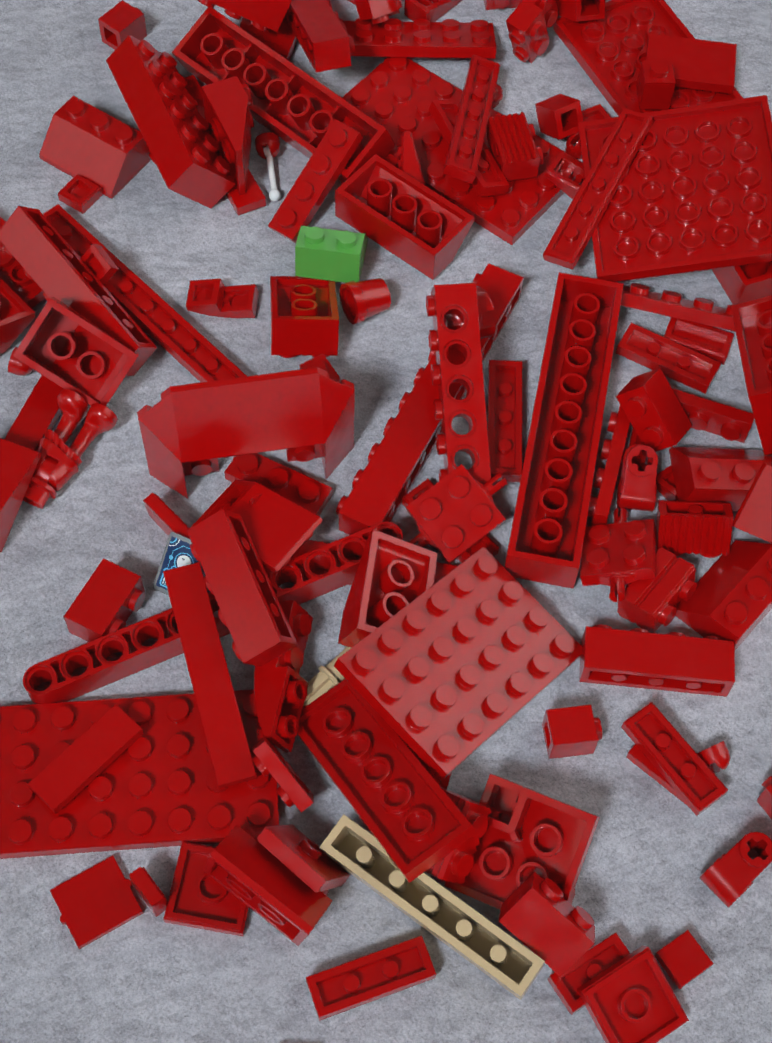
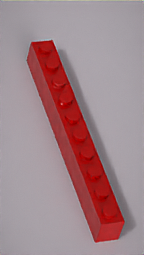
(413, 432)

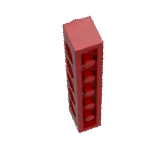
(461, 301)

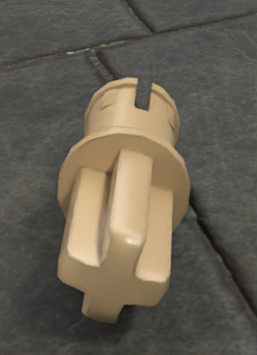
(324, 680)

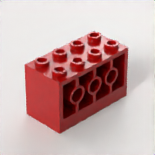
(754, 339)

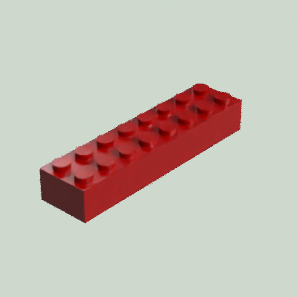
(281, 93)

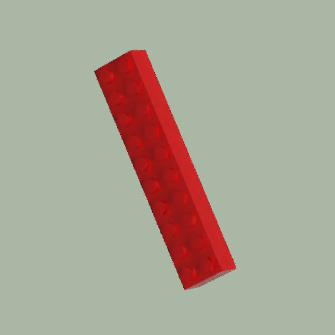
(564, 432)

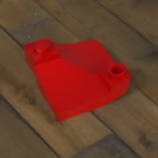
(526, 836)

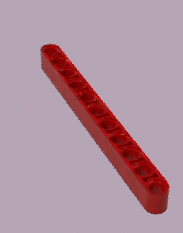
(164, 628)

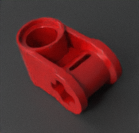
(638, 486)
(736, 870)

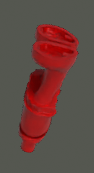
(58, 460)

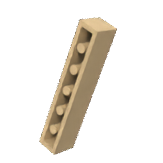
(434, 909)

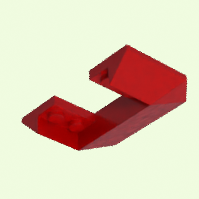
(247, 416)

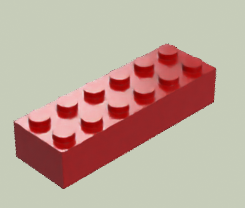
(170, 122)

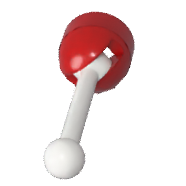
(268, 153)

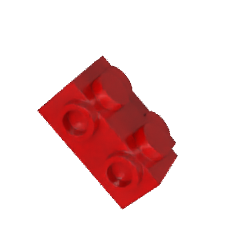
(529, 26)

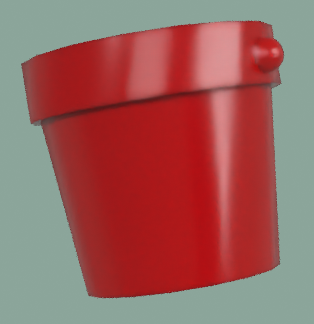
(364, 299)

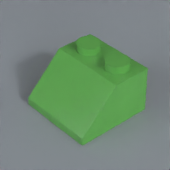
(330, 254)

